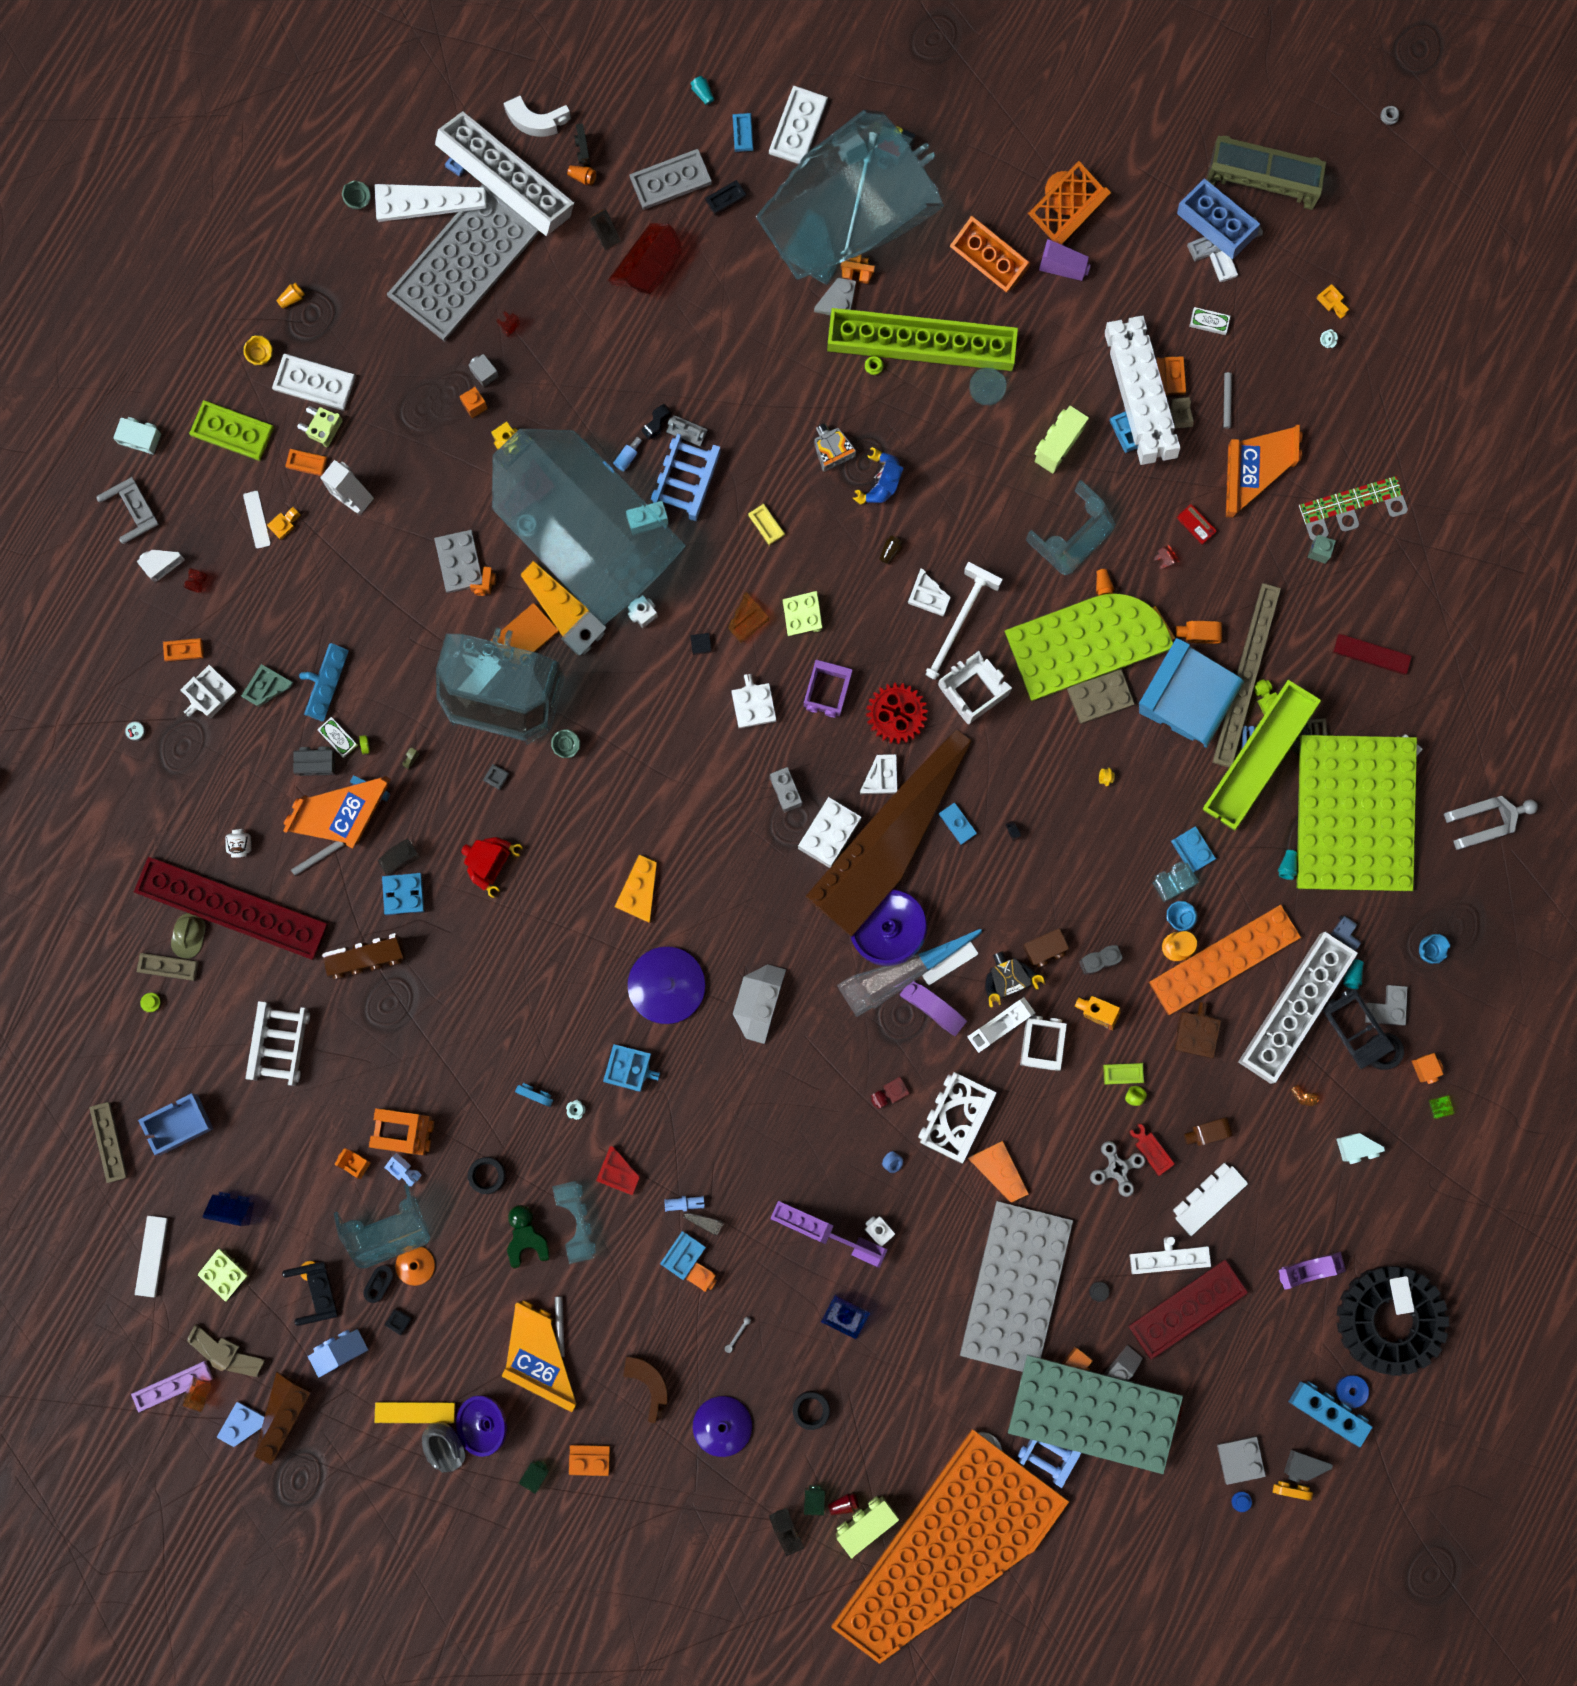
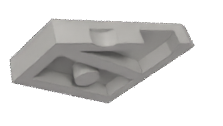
(838, 296)

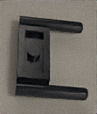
(320, 1292)

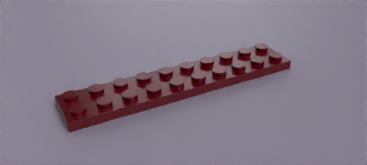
(230, 908)

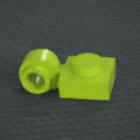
(1263, 688)

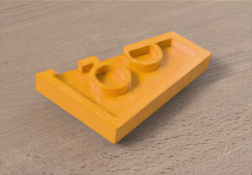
(638, 890)

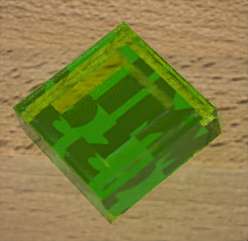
(1441, 1107)

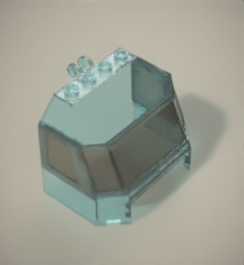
(498, 686)

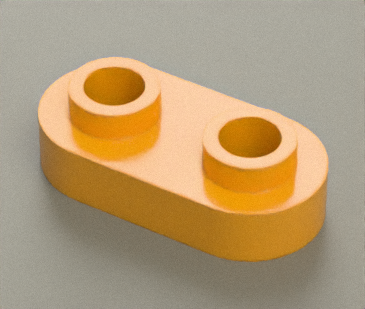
(1301, 1492)

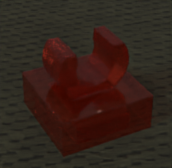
(510, 324)
(1168, 556)

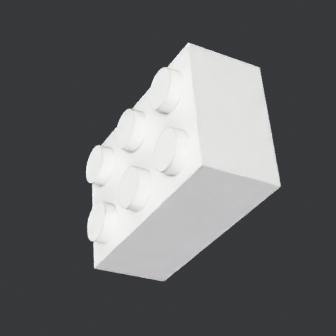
(829, 832)

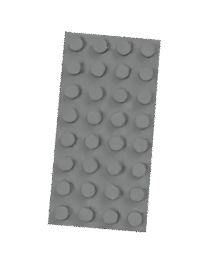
(462, 265)
(1016, 1286)

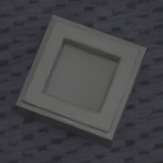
(496, 777)

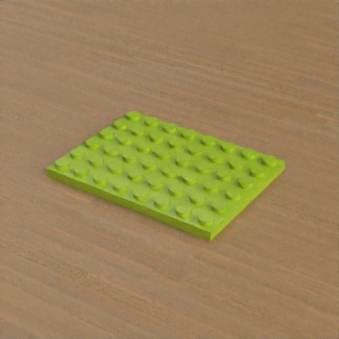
(1356, 812)

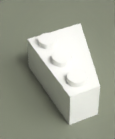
(345, 487)

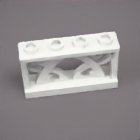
(961, 1144)

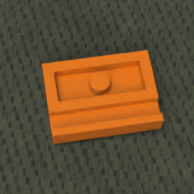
(1172, 375)
(589, 1460)

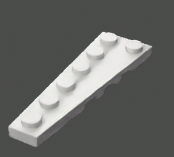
(412, 201)

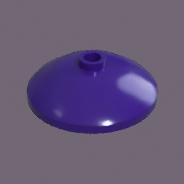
(722, 1411)
(474, 1427)

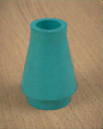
(702, 89)
(1288, 866)
(1354, 975)

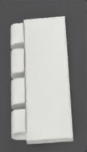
(1207, 1204)

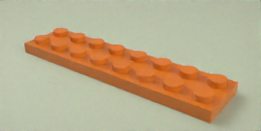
(1224, 960)

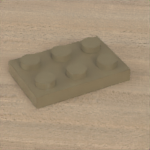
(1100, 696)

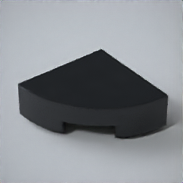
(1013, 830)

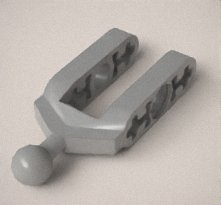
(1507, 810)

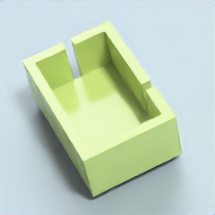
(1060, 438)
(866, 1526)

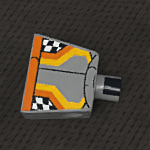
(832, 447)

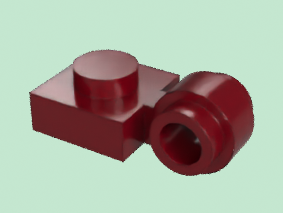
(894, 1091)

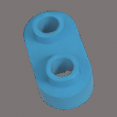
(542, 1097)

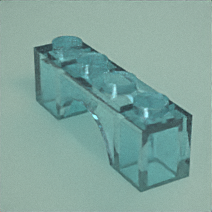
(579, 1247)

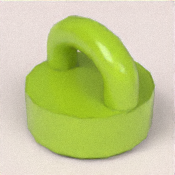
(1135, 1096)

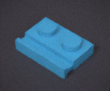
(1193, 849)
(682, 1255)

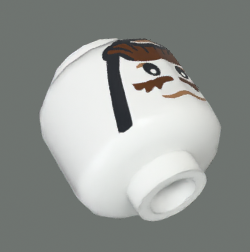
(238, 843)

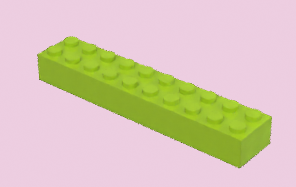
(922, 339)

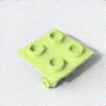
(802, 613)
(223, 1274)

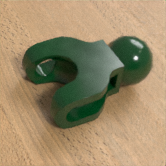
(524, 1236)

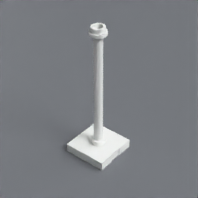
(981, 578)

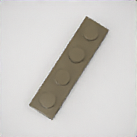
(108, 1142)

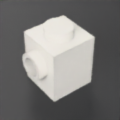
(879, 1230)

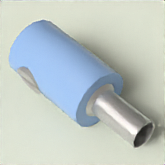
(627, 455)

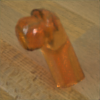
(1304, 1098)

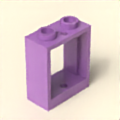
(833, 670)

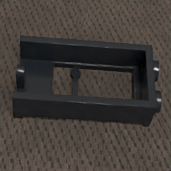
(1371, 1051)

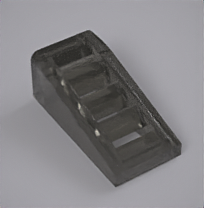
(709, 1224)

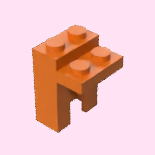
(417, 1136)

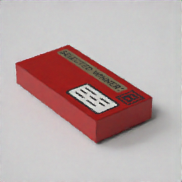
(1196, 524)

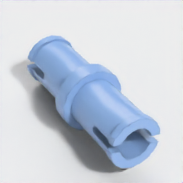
(684, 1203)

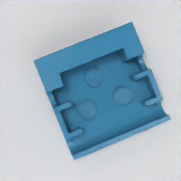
(1190, 693)

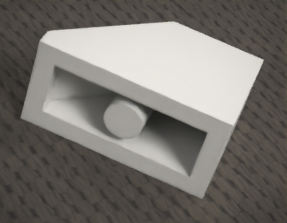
(159, 563)

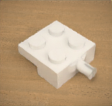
(207, 692)
(753, 704)

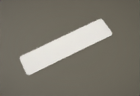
(256, 519)
(950, 963)

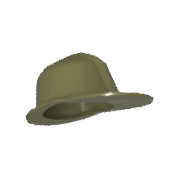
(188, 936)

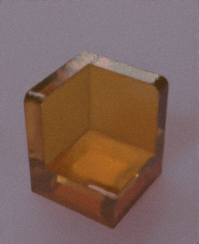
(196, 1394)

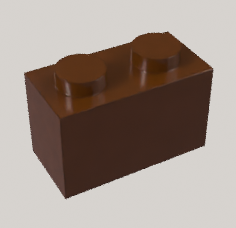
(1046, 947)

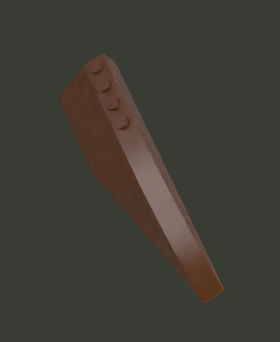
(887, 843)

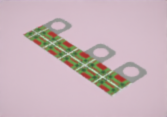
(1345, 503)

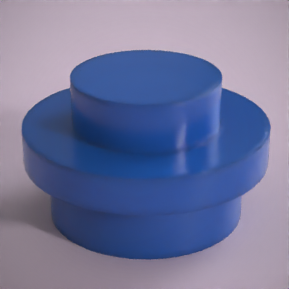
(1241, 1501)

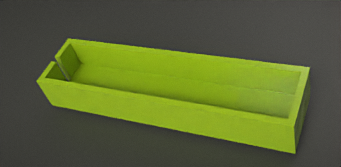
(1261, 755)

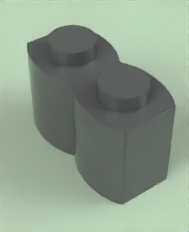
(1096, 961)

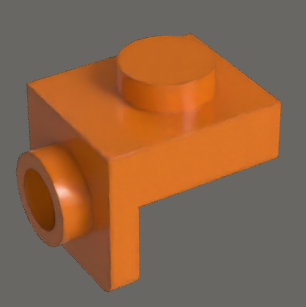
(488, 580)
(352, 1163)

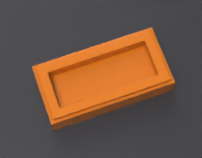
(306, 462)

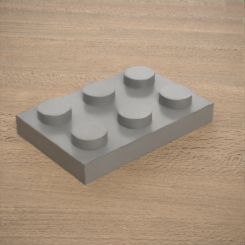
(458, 561)

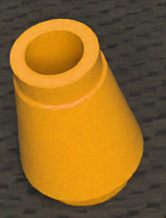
(290, 296)

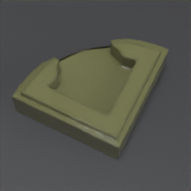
(412, 756)

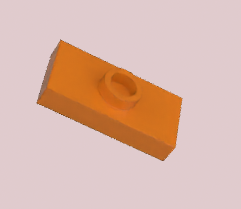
(183, 649)

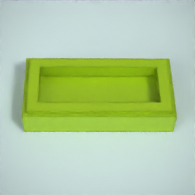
(1123, 1073)

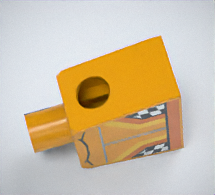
(1106, 1016)

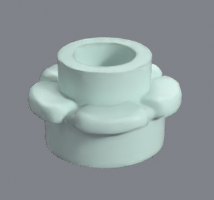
(1325, 338)
(570, 1109)

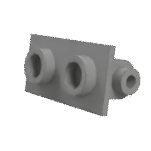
(688, 430)

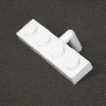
(1170, 1259)

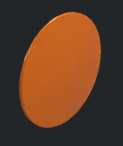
(1053, 199)

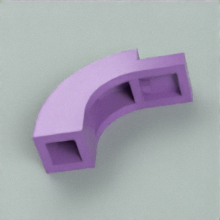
(934, 1007)
(1311, 1269)

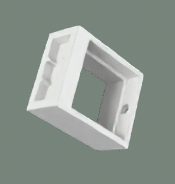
(1039, 1063)

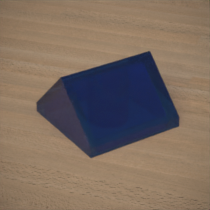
(845, 1316)

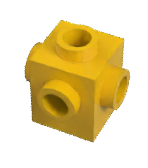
(502, 434)

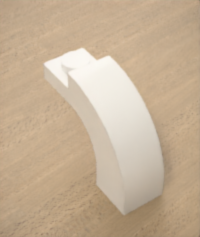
(535, 124)
(1001, 1024)

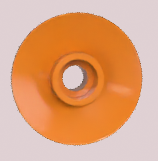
(424, 1270)

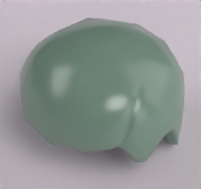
(356, 195)
(565, 743)

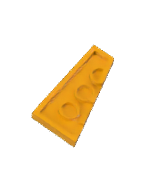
(555, 600)

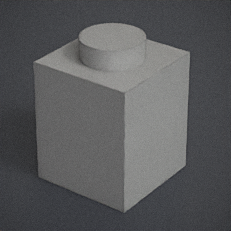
(483, 370)

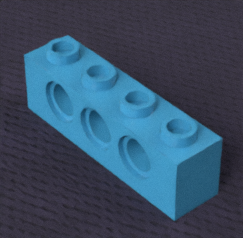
(1355, 1434)

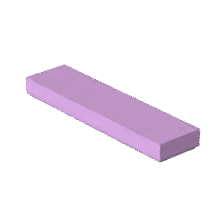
(170, 1386)

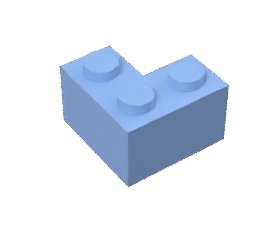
(337, 1352)

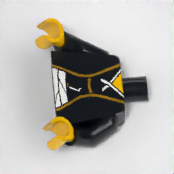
(1009, 978)

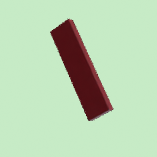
(1372, 654)

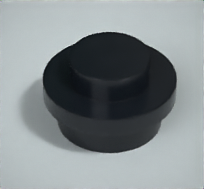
(1099, 1291)

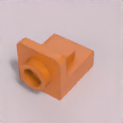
(701, 1277)

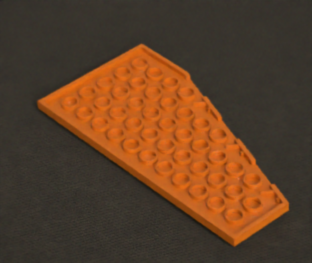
(957, 1540)

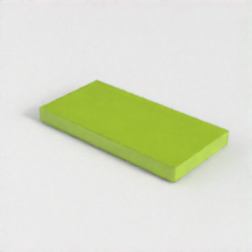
(231, 430)

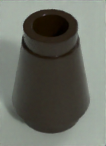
(891, 549)

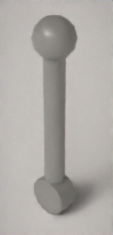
(747, 1320)

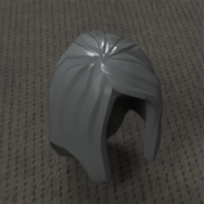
(442, 1447)

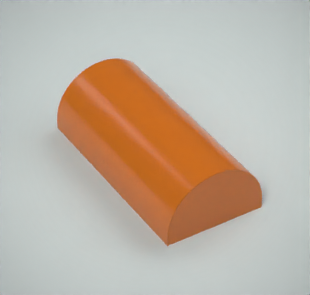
(990, 254)

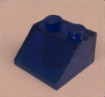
(229, 1210)

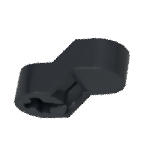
(653, 428)

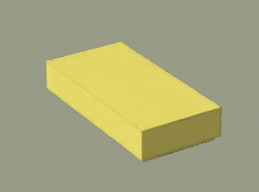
(766, 524)

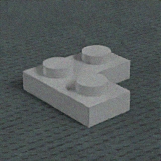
(1393, 1010)

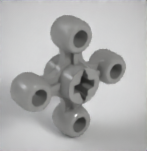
(1125, 1164)

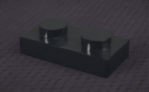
(725, 197)

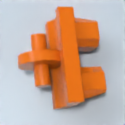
(864, 270)

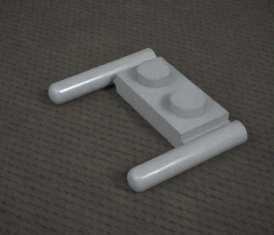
(136, 505)

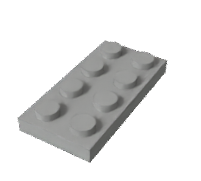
(670, 179)

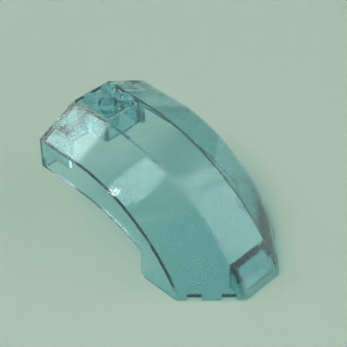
(580, 518)

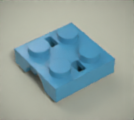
(403, 889)

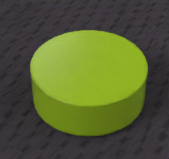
(364, 744)

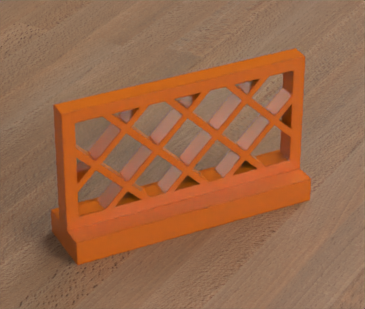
(1082, 212)

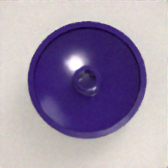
(892, 931)
(666, 985)

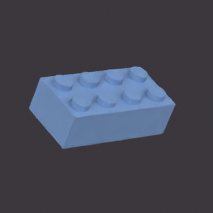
(1218, 219)

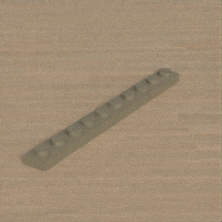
(1247, 671)

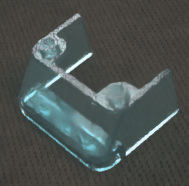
(1070, 554)
(386, 1237)

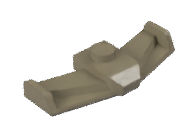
(224, 1354)

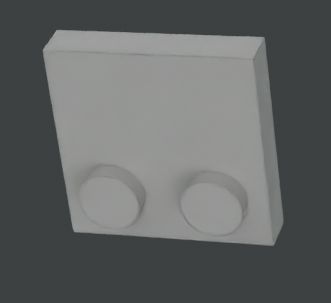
(1241, 1460)

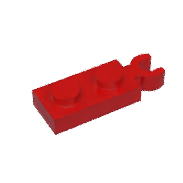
(1152, 1151)

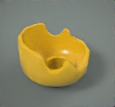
(258, 350)

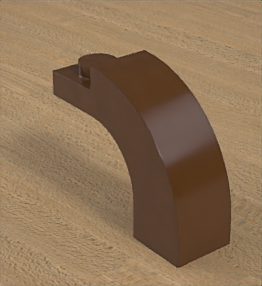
(652, 1377)

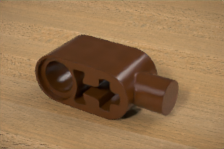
(1209, 1132)

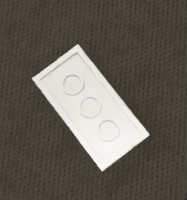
(798, 124)
(314, 382)

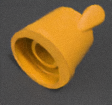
(1179, 946)

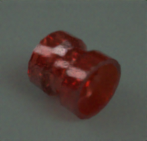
(195, 580)

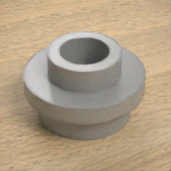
(1393, 111)

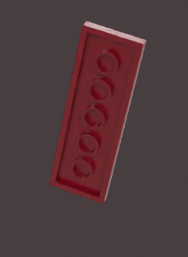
(1187, 1309)

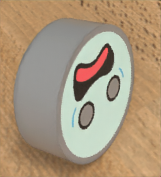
(135, 731)

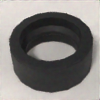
(1399, 1048)
(501, 1175)
(811, 1425)

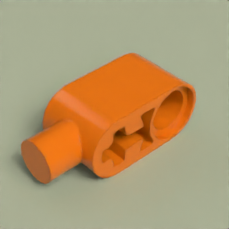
(1201, 632)

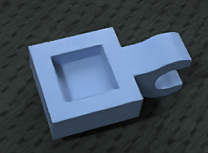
(400, 1169)

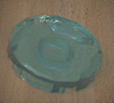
(987, 386)

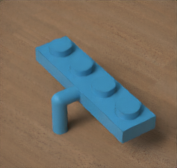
(325, 681)

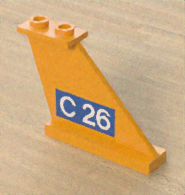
(536, 1358)

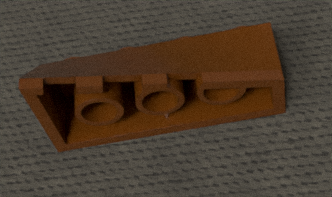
(364, 956)
(281, 1413)

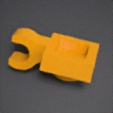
(1331, 299)
(282, 525)

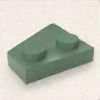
(265, 686)

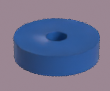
(1360, 1395)

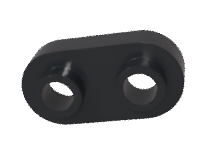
(378, 1283)

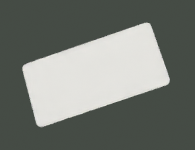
(1401, 1295)

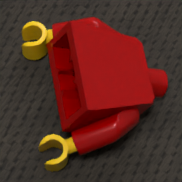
(486, 860)

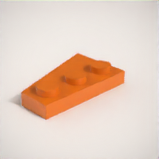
(1000, 1171)

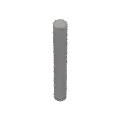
(1227, 399)
(317, 857)
(559, 1324)

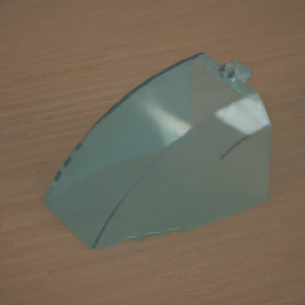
(850, 196)

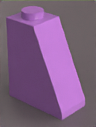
(1064, 261)

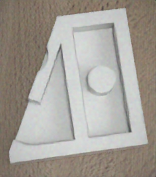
(928, 595)
(882, 776)

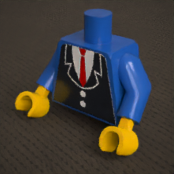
(885, 479)

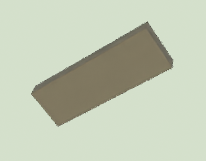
(167, 967)

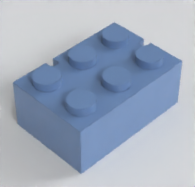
(176, 1124)

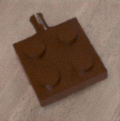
(1197, 1033)

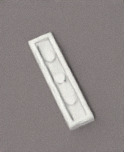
(151, 1256)

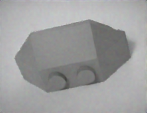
(758, 1001)

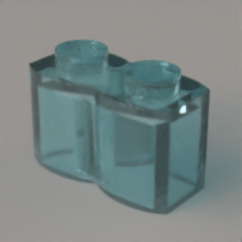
(1175, 882)

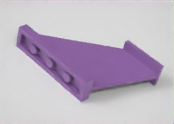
(821, 1231)

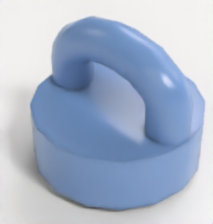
(892, 1162)

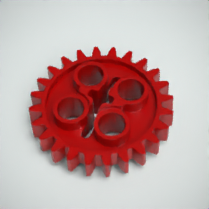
(888, 728)

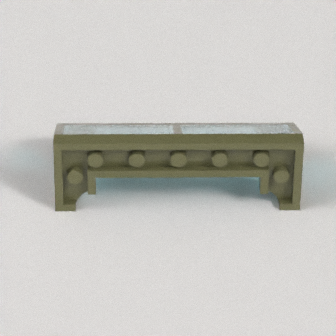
(1267, 170)

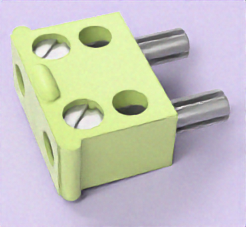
(322, 426)

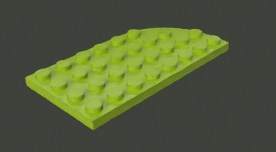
(1086, 642)

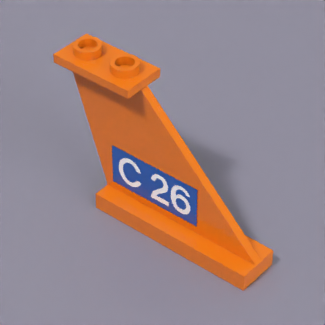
(1257, 463)
(338, 813)

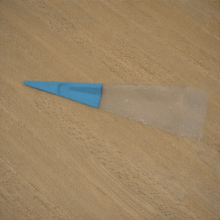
(878, 985)

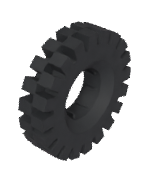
(1359, 1331)

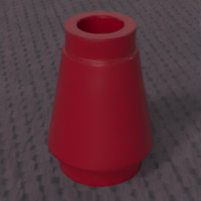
(844, 1505)

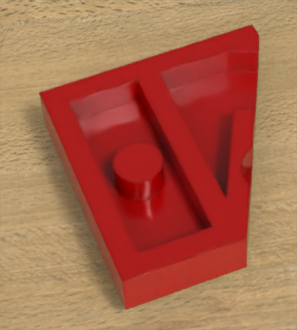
(618, 1173)

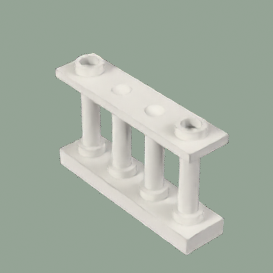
(260, 1032)

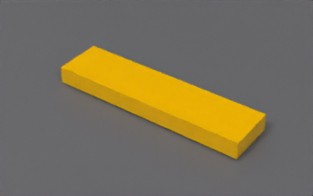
(414, 1412)

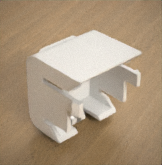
(962, 673)

